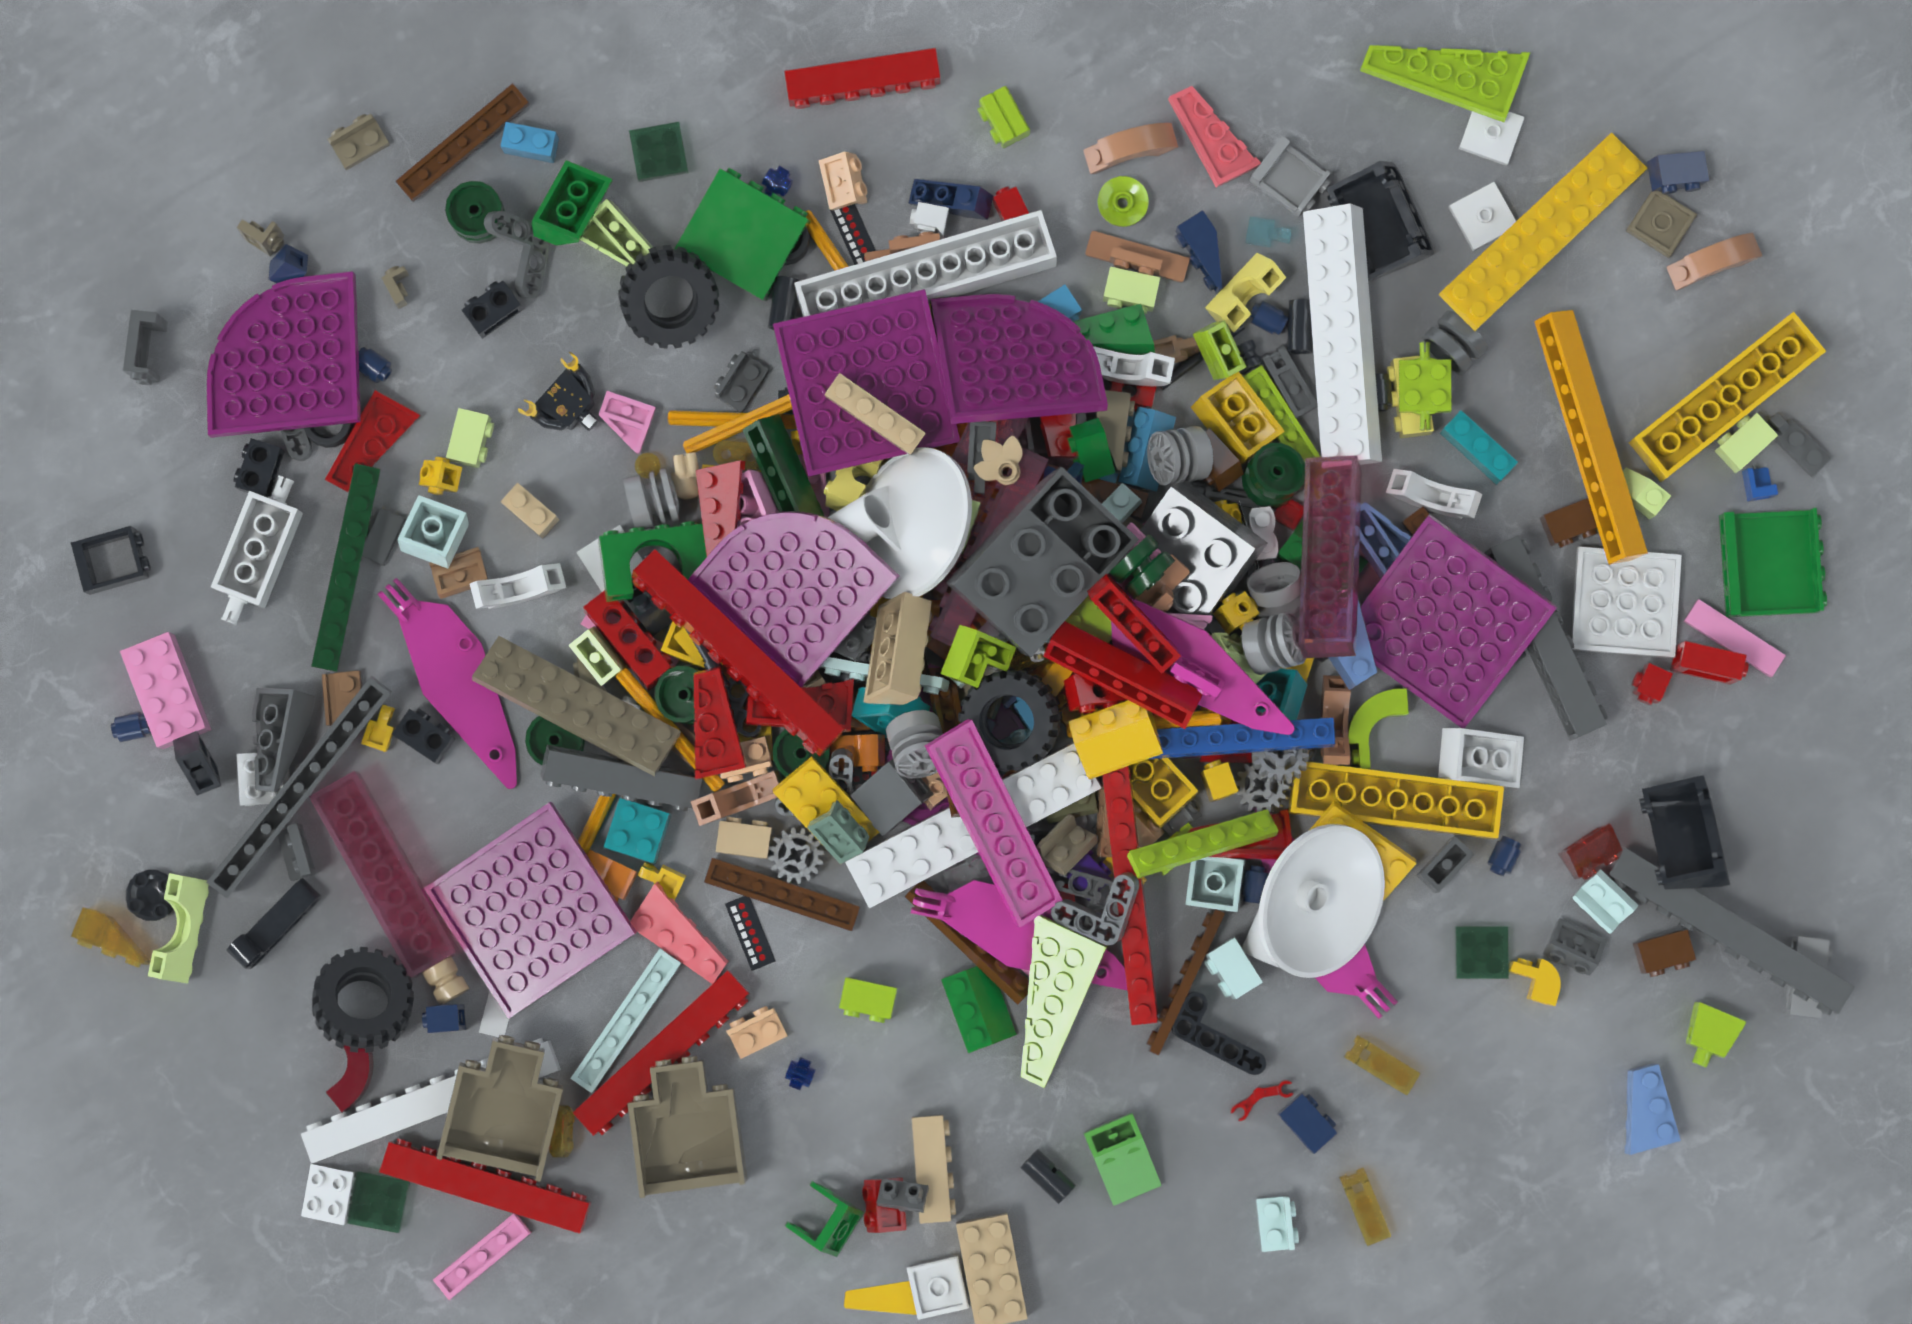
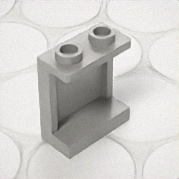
(1290, 178)

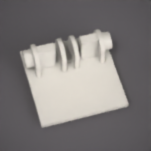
(246, 780)
(328, 1194)

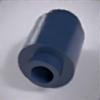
(1268, 317)
(374, 365)
(130, 727)
(1504, 856)
(1253, 884)

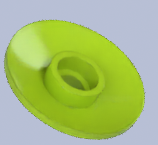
(1123, 189)

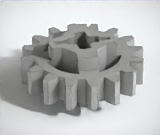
(1291, 758)
(1253, 792)
(790, 845)

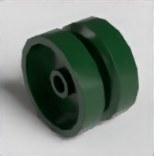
(467, 199)
(1273, 475)
(1142, 567)
(676, 694)
(540, 734)
(785, 754)

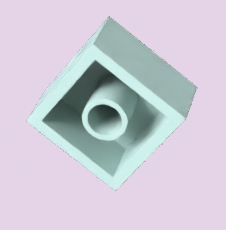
(433, 531)
(1216, 883)
(1232, 968)

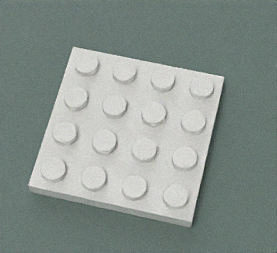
(1626, 604)

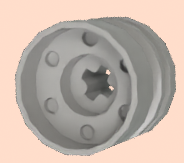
(1180, 455)
(651, 499)
(1276, 589)
(1272, 643)
(907, 740)

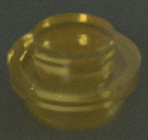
(646, 463)

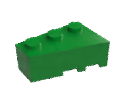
(1119, 331)

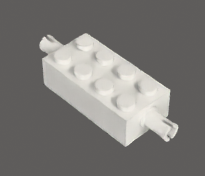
(257, 550)

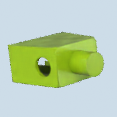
(1712, 1033)

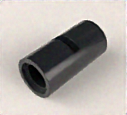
(783, 300)
(1299, 327)
(1049, 1178)

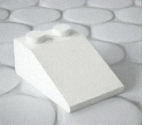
(1481, 757)

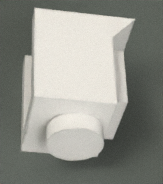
(929, 218)

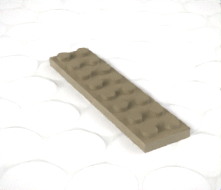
(576, 705)

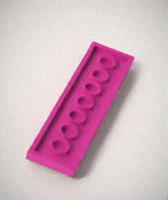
(993, 823)

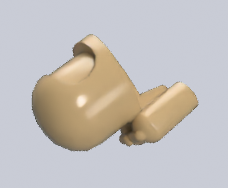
(685, 475)

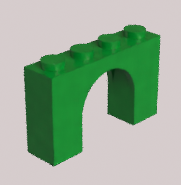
(618, 548)

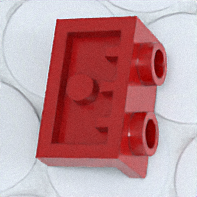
(878, 1218)

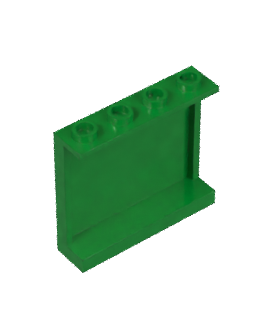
(743, 232)
(1772, 563)

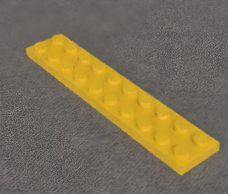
(1542, 231)

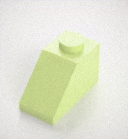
(1645, 493)

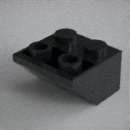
(647, 612)

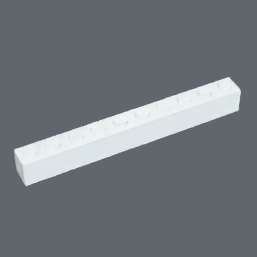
(393, 1113)

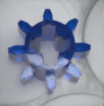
(777, 181)
(800, 1073)

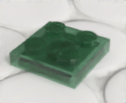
(658, 151)
(1481, 952)
(378, 1202)

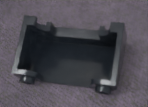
(1391, 221)
(1685, 835)

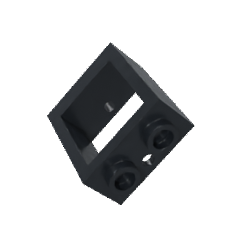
(85, 566)

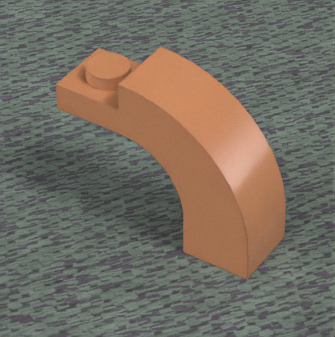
(1130, 144)
(1714, 259)
(1335, 705)
(736, 798)

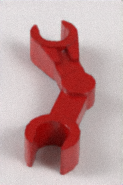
(1259, 1093)

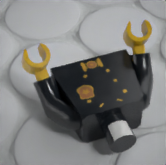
(565, 401)

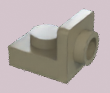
(396, 291)

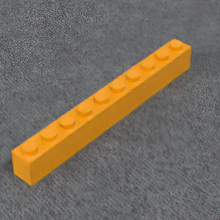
(1590, 437)

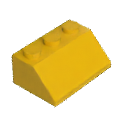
(1237, 417)
(1115, 738)

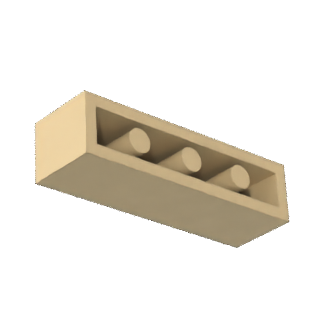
(874, 414)
(931, 1167)

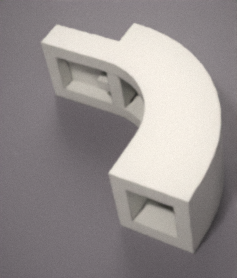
(1139, 370)
(1433, 496)
(519, 587)

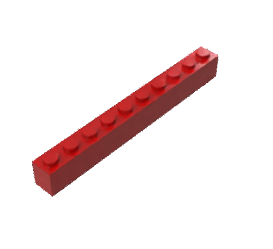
(737, 653)
(1136, 936)

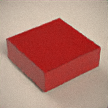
(1289, 514)

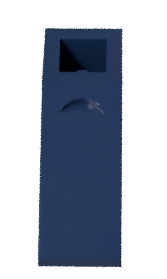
(959, 199)
(1202, 243)

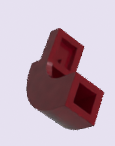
(354, 1081)

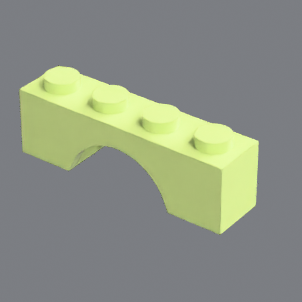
(188, 900)

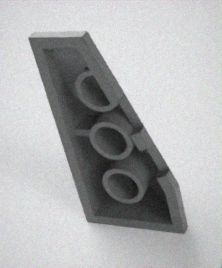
(280, 727)

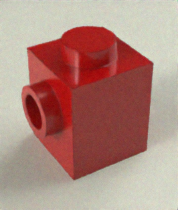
(1009, 203)
(1651, 684)

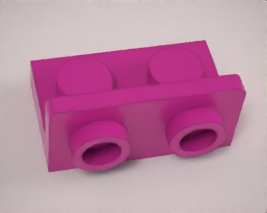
(1201, 679)

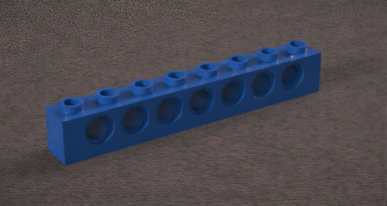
(1243, 739)

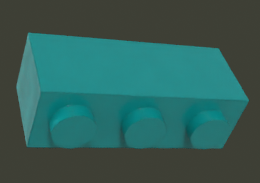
(1478, 447)

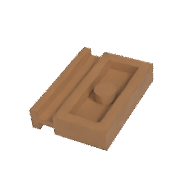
(463, 570)
(338, 692)

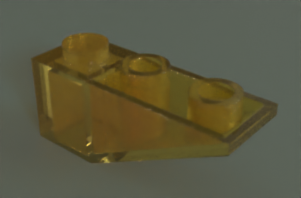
(106, 933)

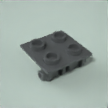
(858, 640)

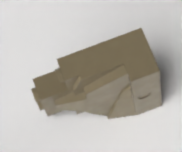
(503, 1110)
(685, 1132)

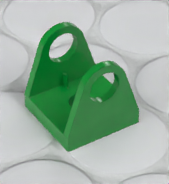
(837, 1228)

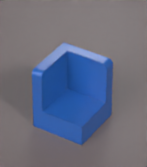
(1758, 484)

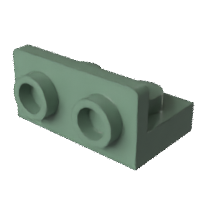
(839, 833)

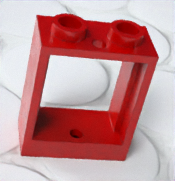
(1709, 663)

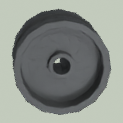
(1455, 342)

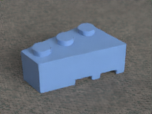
(1380, 539)
(1360, 667)
(1649, 1112)

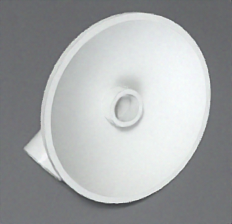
(913, 518)
(1318, 902)

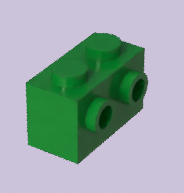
(1091, 448)

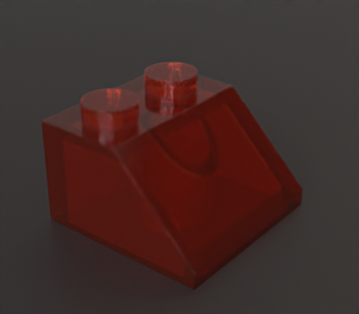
(1591, 851)

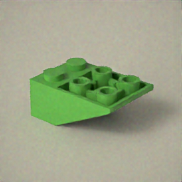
(1122, 1158)

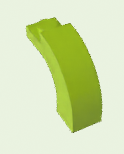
(1382, 705)

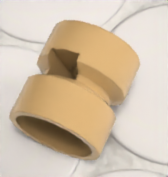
(445, 980)

